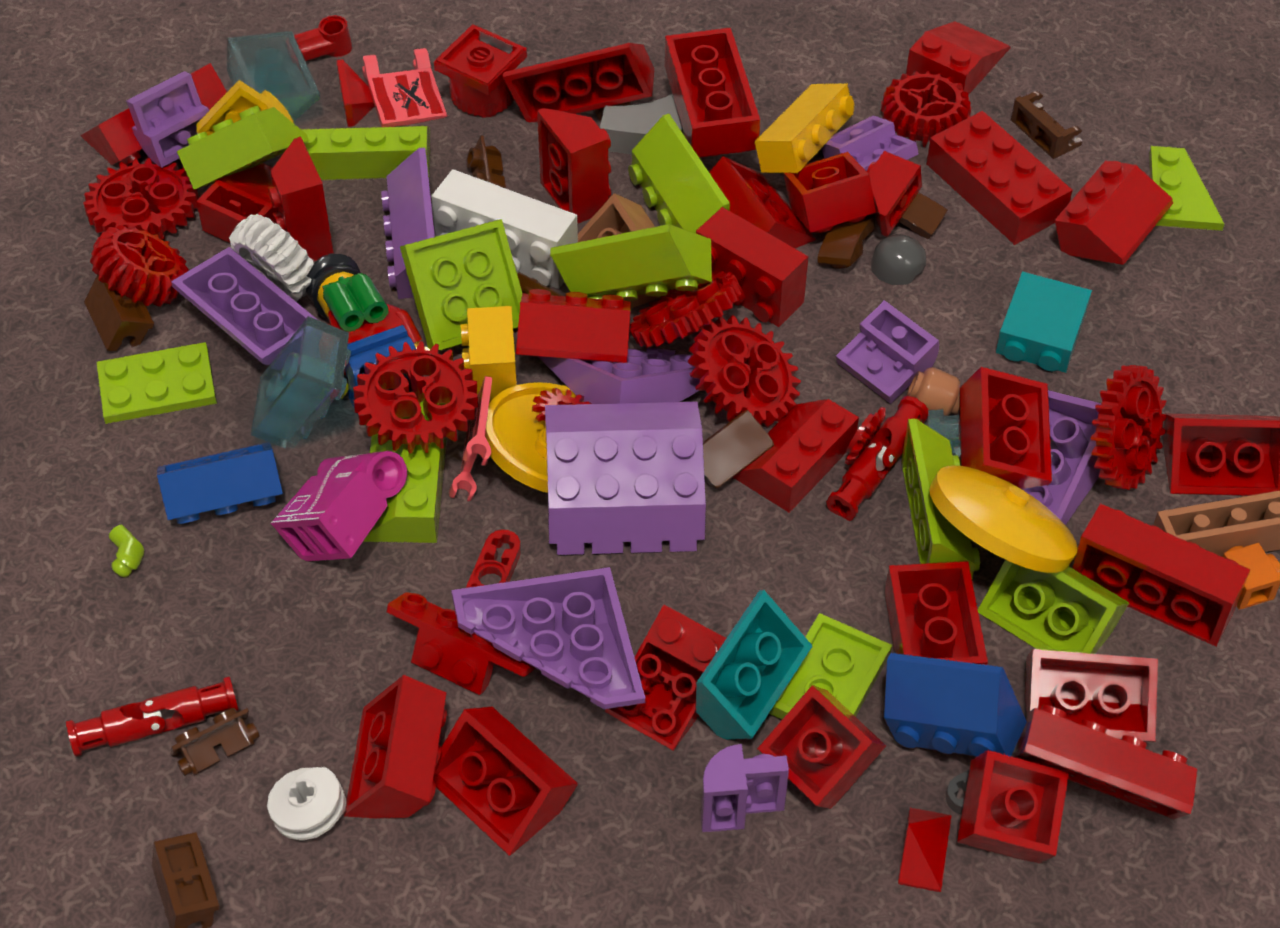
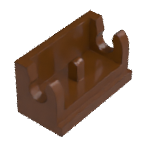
(1042, 127)
(117, 316)
(184, 881)

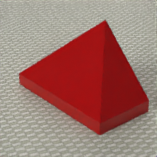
(355, 94)
(925, 849)

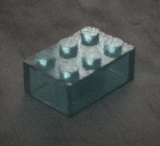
(301, 383)

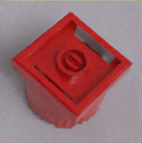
(476, 70)

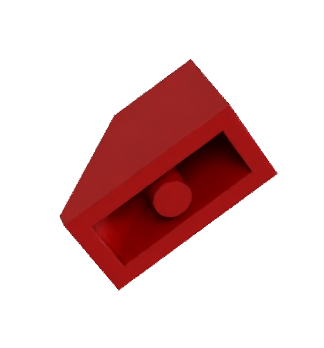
(893, 187)

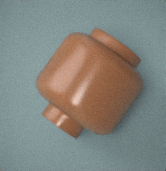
(936, 390)

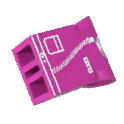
(340, 504)

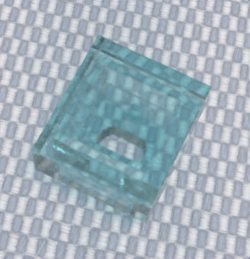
(948, 427)

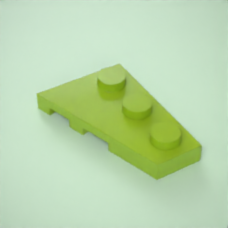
(1191, 201)

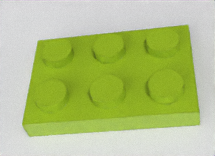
(155, 382)
(840, 662)

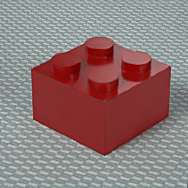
(830, 193)
(823, 746)
(1013, 807)

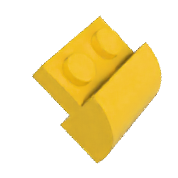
(235, 101)

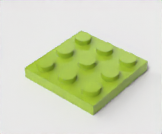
(461, 273)

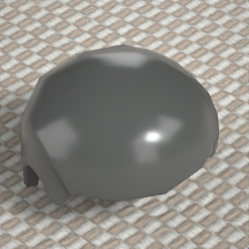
(898, 259)

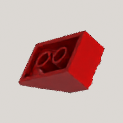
(956, 53)

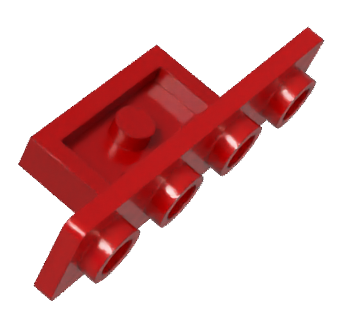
(447, 648)

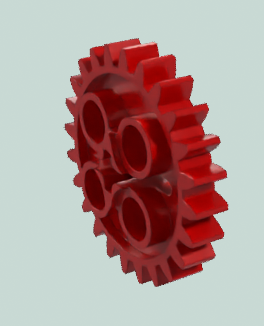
(141, 197)
(685, 311)
(744, 370)
(384, 408)
(1128, 426)

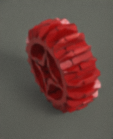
(924, 105)
(137, 265)

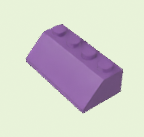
(409, 215)
(243, 303)

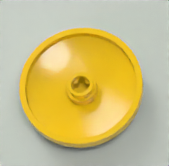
(517, 436)
(1003, 519)

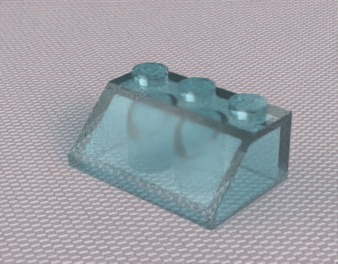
(276, 65)

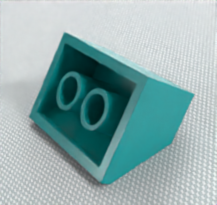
(750, 670)

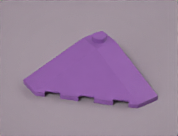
(645, 377)
(1070, 455)
(561, 626)

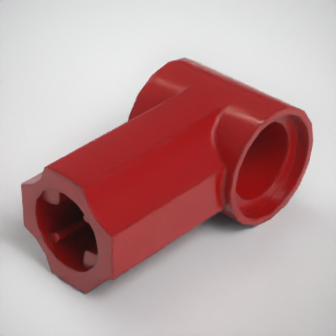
(329, 39)

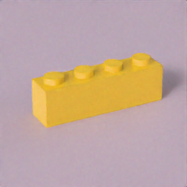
(804, 128)

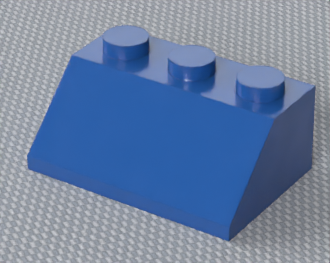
(219, 482)
(951, 706)

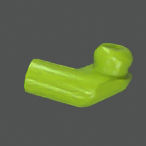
(129, 552)

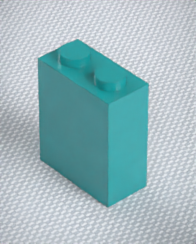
(1043, 322)

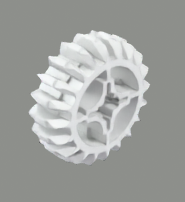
(273, 254)

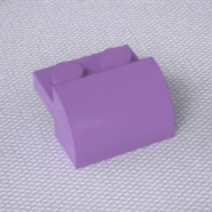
(166, 117)
(868, 141)
(888, 352)
(741, 787)

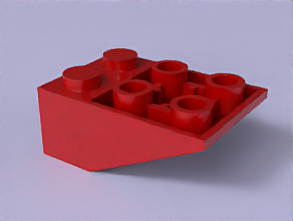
(235, 199)
(669, 667)

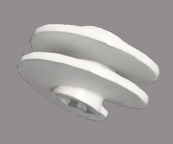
(306, 803)

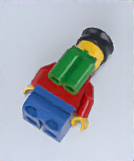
(358, 308)

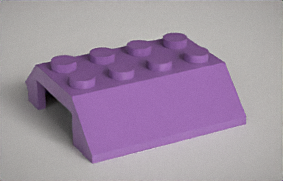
(625, 477)

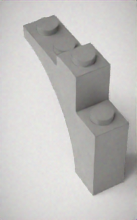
(631, 123)

